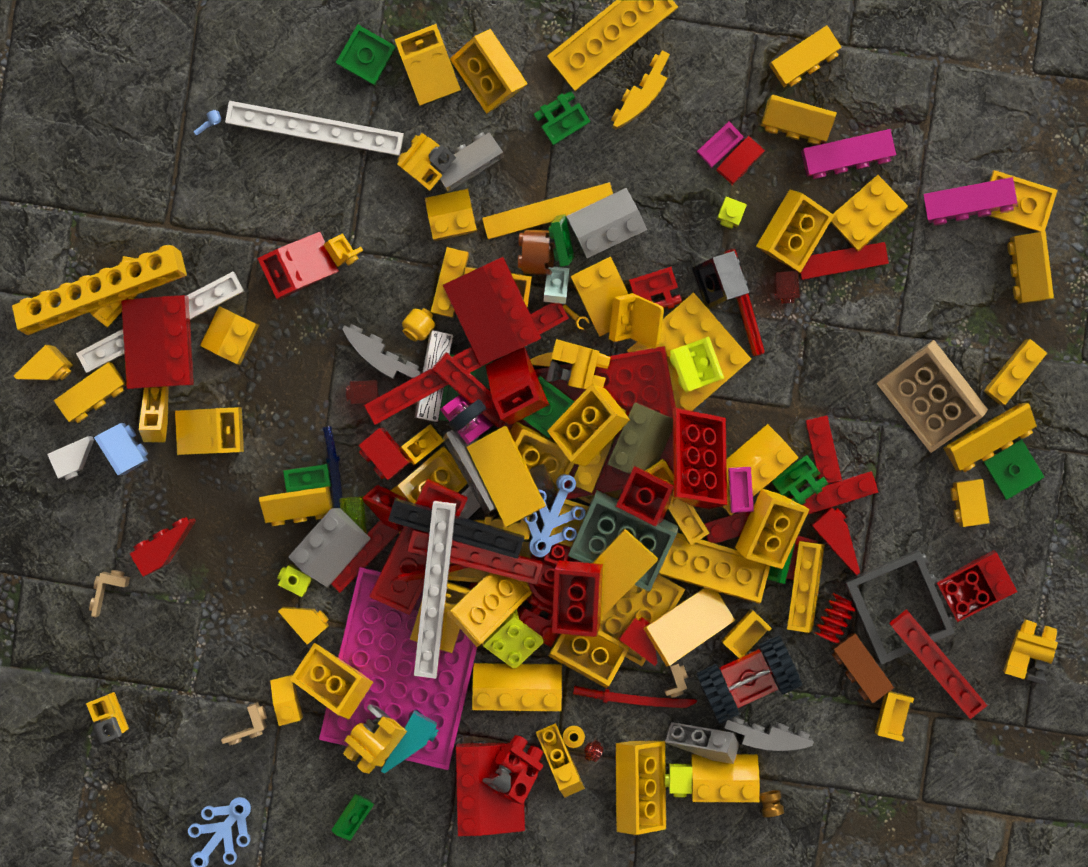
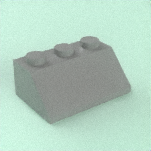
(471, 160)
(606, 223)
(329, 547)

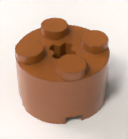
(536, 252)

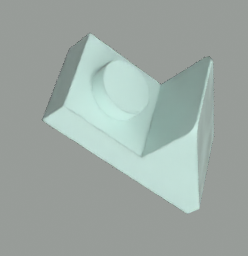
(556, 285)

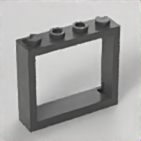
(864, 616)

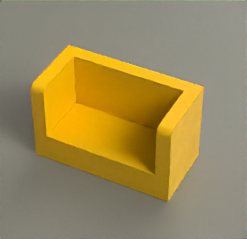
(745, 633)
(893, 715)

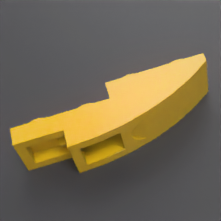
(638, 100)

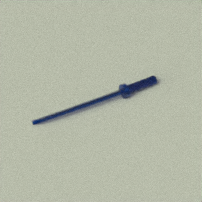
(334, 466)

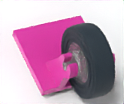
(466, 418)

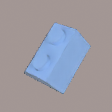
(121, 448)

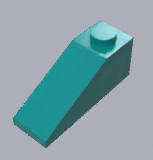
(419, 731)

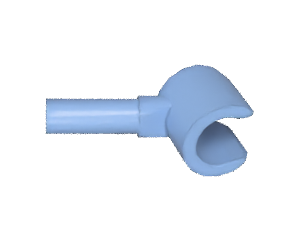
(214, 119)

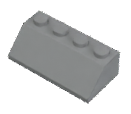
(463, 459)

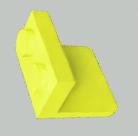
(696, 364)
(513, 641)

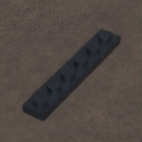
(464, 530)

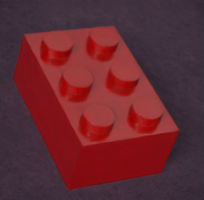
(384, 453)
(577, 598)

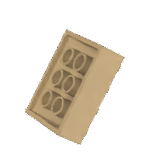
(932, 396)

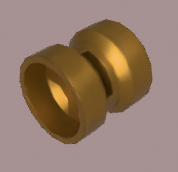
(771, 803)

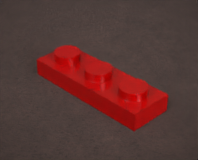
(823, 448)

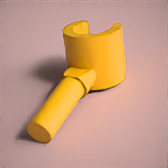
(575, 316)

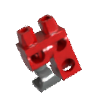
(523, 770)

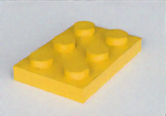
(1033, 203)
(868, 213)

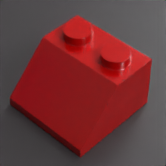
(646, 496)

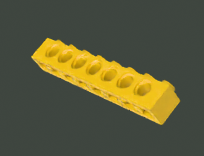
(171, 269)

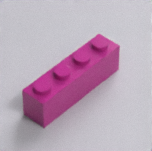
(847, 153)
(971, 200)

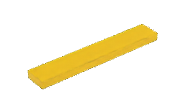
(543, 211)

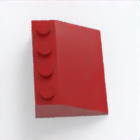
(492, 311)
(157, 342)
(699, 459)
(479, 806)

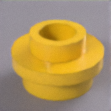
(573, 729)

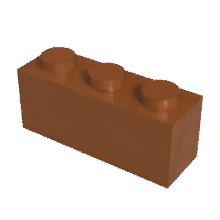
(861, 668)

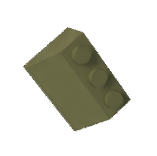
(641, 439)

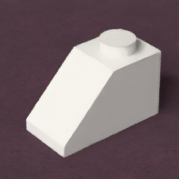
(71, 458)

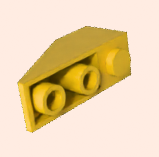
(560, 760)

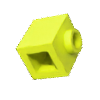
(731, 212)
(294, 580)
(679, 779)

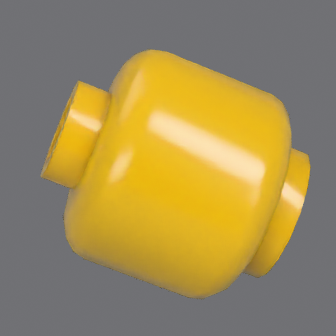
(418, 324)

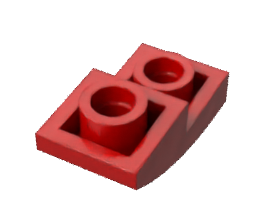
(740, 160)
(547, 573)

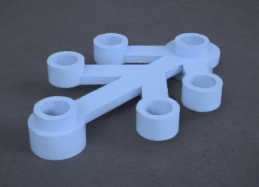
(552, 520)
(222, 830)

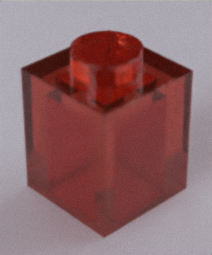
(786, 286)
(362, 391)

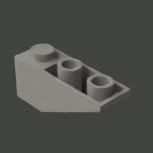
(705, 742)

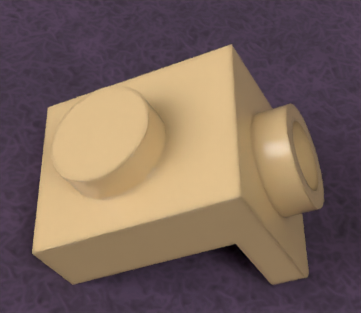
(679, 674)

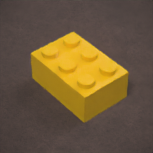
(588, 425)

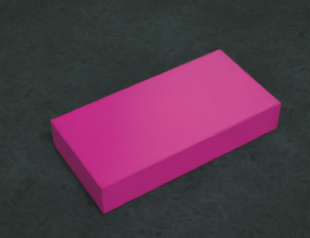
(720, 144)
(740, 489)

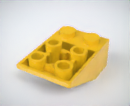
(427, 64)
(209, 431)
(450, 629)

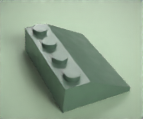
(606, 521)

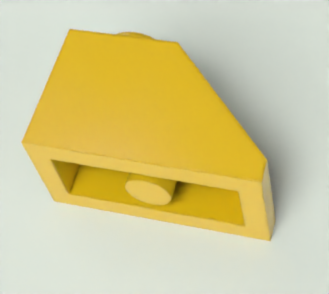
(305, 621)
(285, 701)

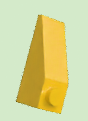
(154, 414)

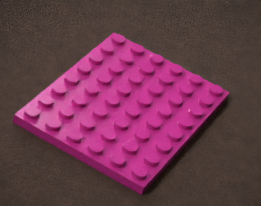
(381, 649)

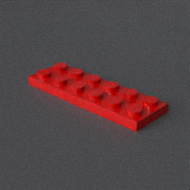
(404, 594)

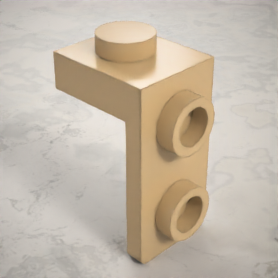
(114, 578)
(257, 717)

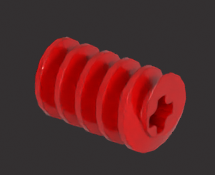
(835, 619)

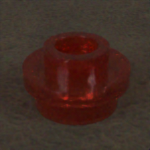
(593, 751)

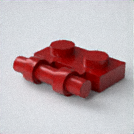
(657, 283)
(538, 623)

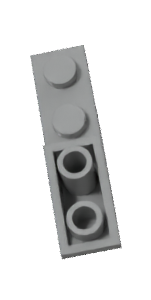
(371, 350)
(776, 738)

